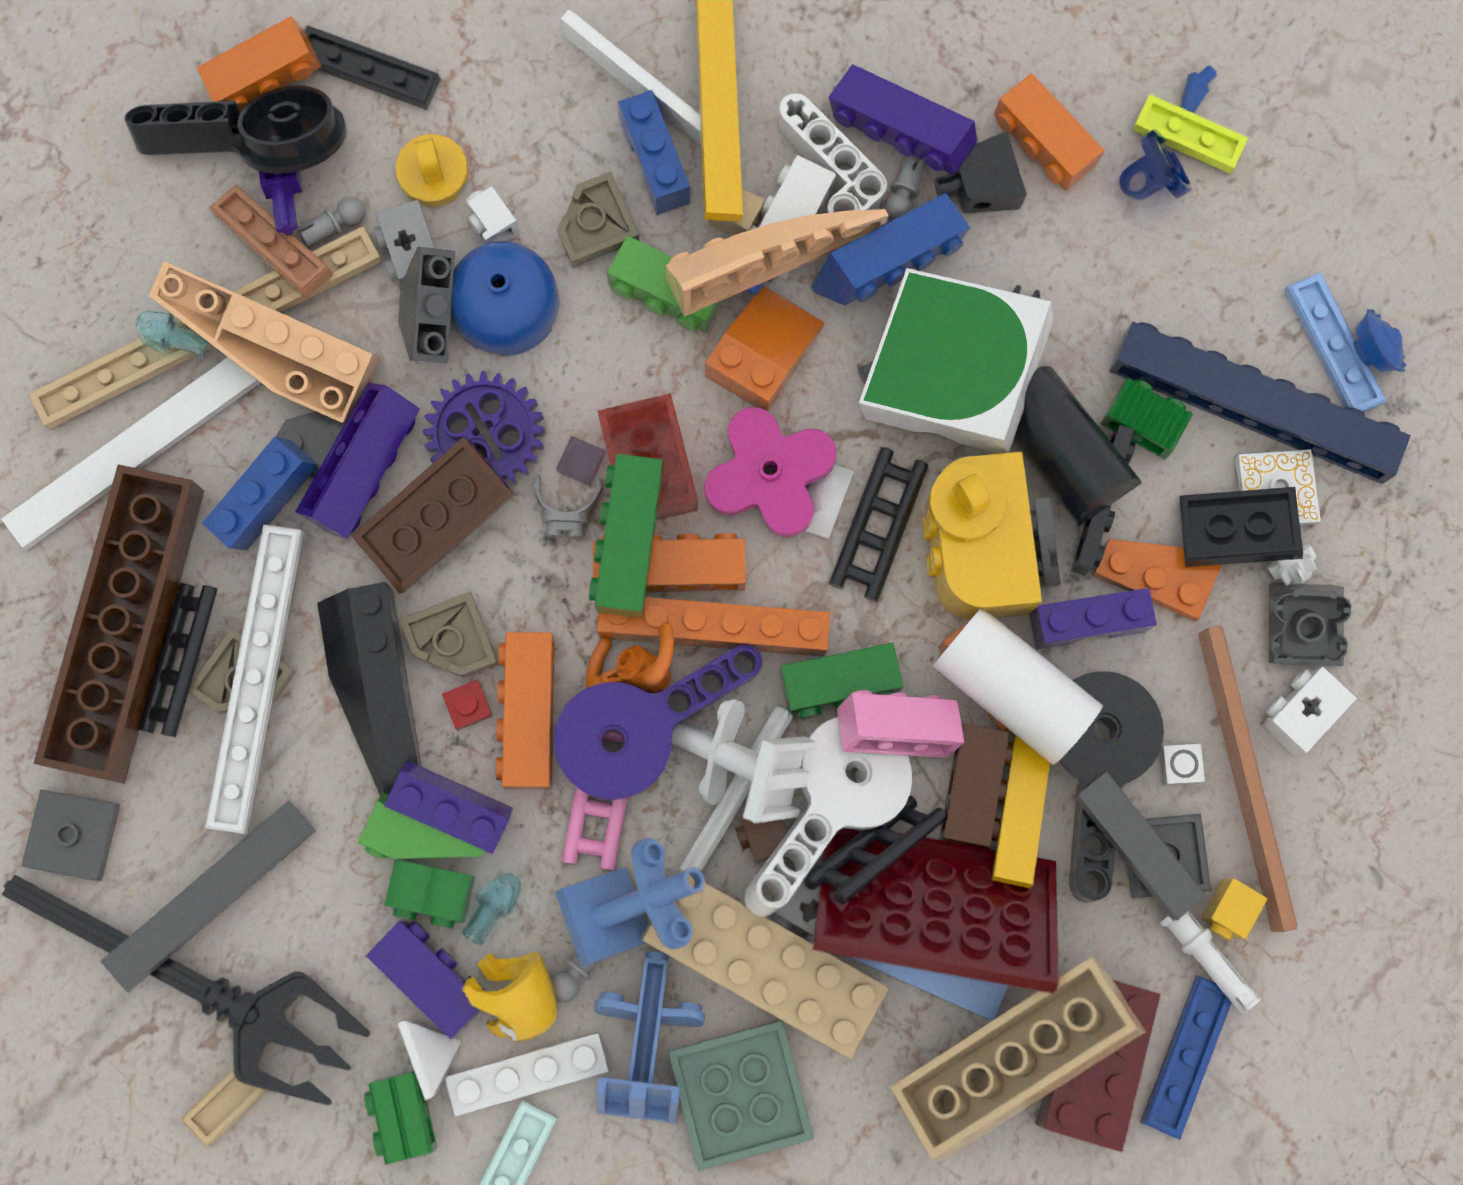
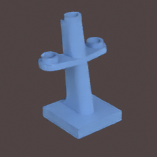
(608, 913)
(638, 1095)

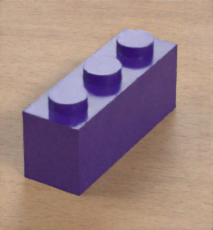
(449, 807)
(425, 976)

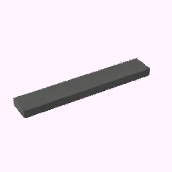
(207, 896)

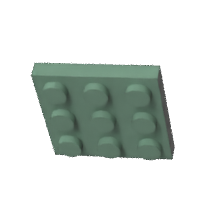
(740, 1095)

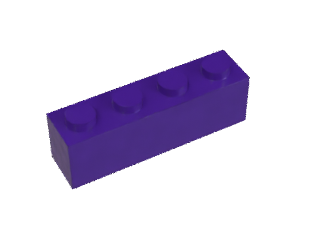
(903, 119)
(358, 460)

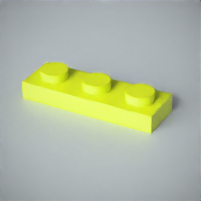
(1191, 133)

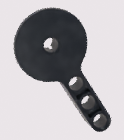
(272, 134)
(1128, 753)

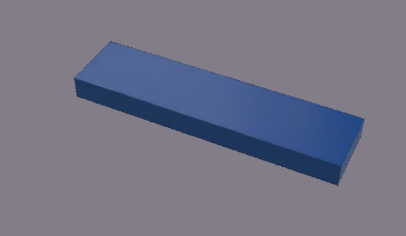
(1187, 1058)

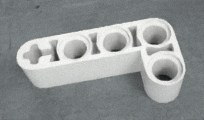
(828, 155)

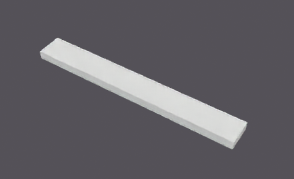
(131, 448)
(254, 680)

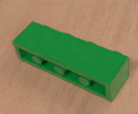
(628, 535)

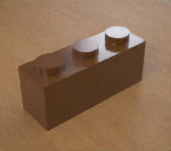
(976, 787)

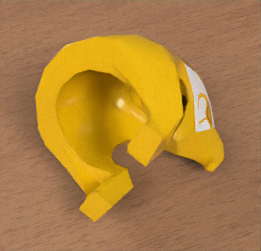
(524, 1006)

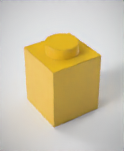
(1233, 910)

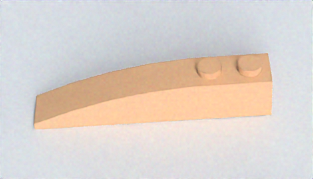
(761, 254)

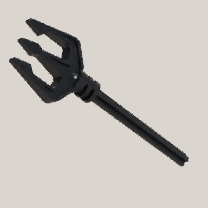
(253, 1017)

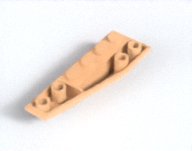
(268, 344)

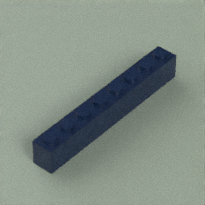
(1260, 402)

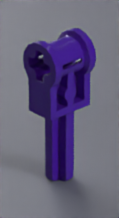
(281, 190)

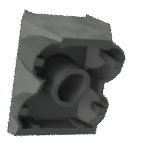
(1307, 624)

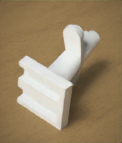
(772, 771)

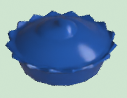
(1379, 343)

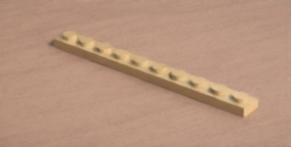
(138, 363)

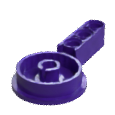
(641, 720)

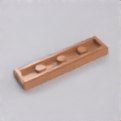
(281, 252)

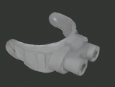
(566, 522)

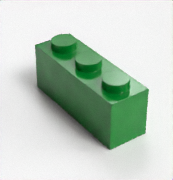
(833, 678)

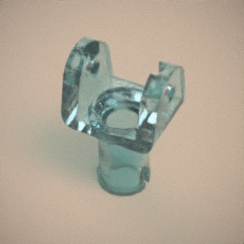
(161, 333)
(495, 901)

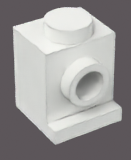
(491, 217)

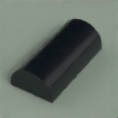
(1070, 449)

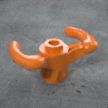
(635, 664)

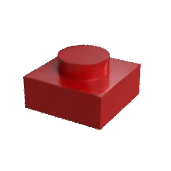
(467, 705)

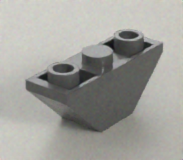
(427, 304)

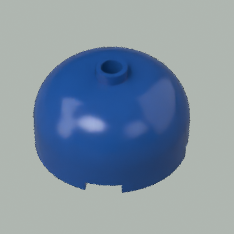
(507, 317)

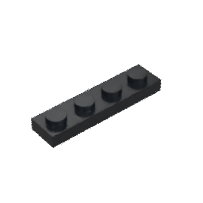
(1089, 549)

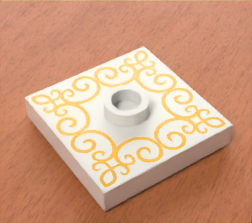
(1281, 471)

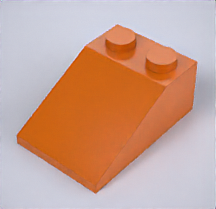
(762, 348)

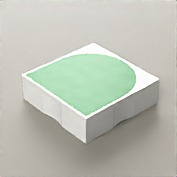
(957, 360)

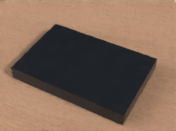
(1240, 527)

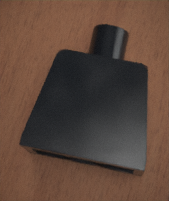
(987, 178)

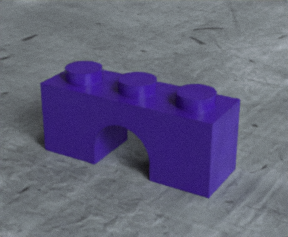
(1092, 617)

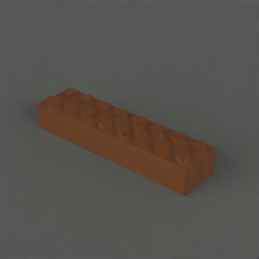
(120, 624)

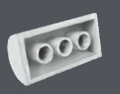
(1018, 686)

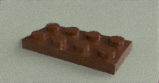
(433, 515)

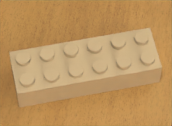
(775, 969)
(1016, 1060)

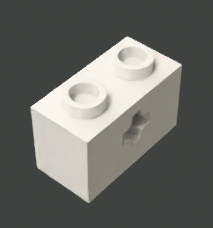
(1326, 703)

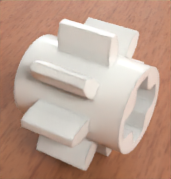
(1294, 571)

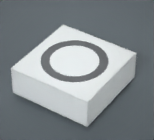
(1182, 764)

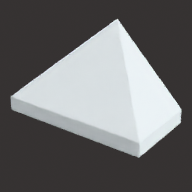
(827, 500)
(429, 1053)

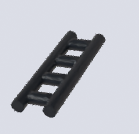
(886, 546)
(183, 678)
(874, 865)

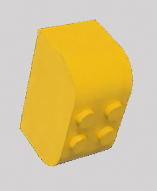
(993, 571)

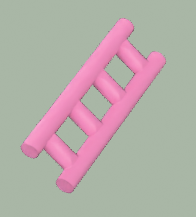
(612, 811)

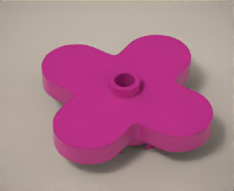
(781, 496)

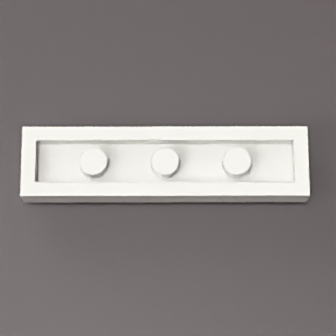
(526, 1074)

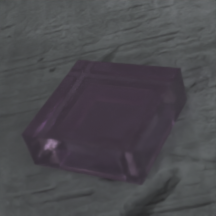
(581, 460)

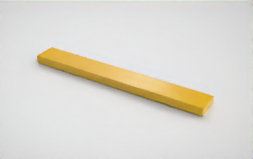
(718, 111)

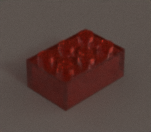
(653, 431)

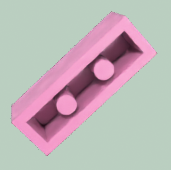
(900, 724)

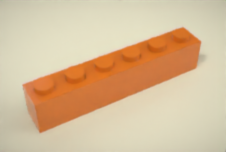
(723, 626)

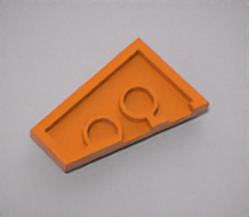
(1162, 571)

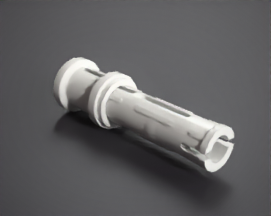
(1198, 942)

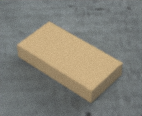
(220, 1108)

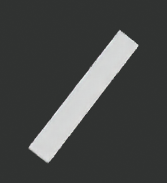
(630, 74)

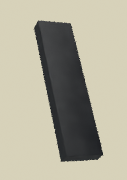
(373, 69)

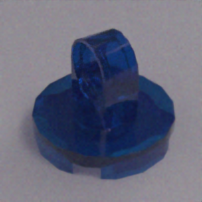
(1160, 168)

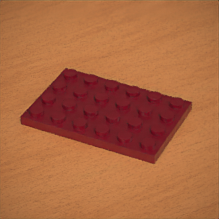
(946, 916)

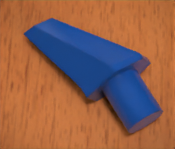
(1197, 88)

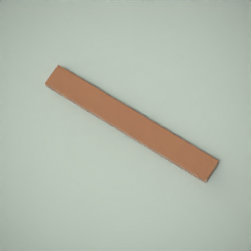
(1247, 780)

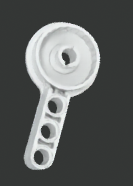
(833, 804)

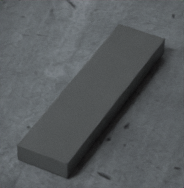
(1139, 846)

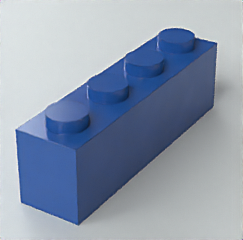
(886, 252)

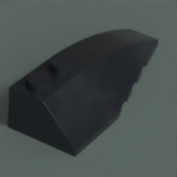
(371, 677)

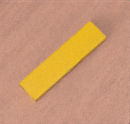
(1021, 816)

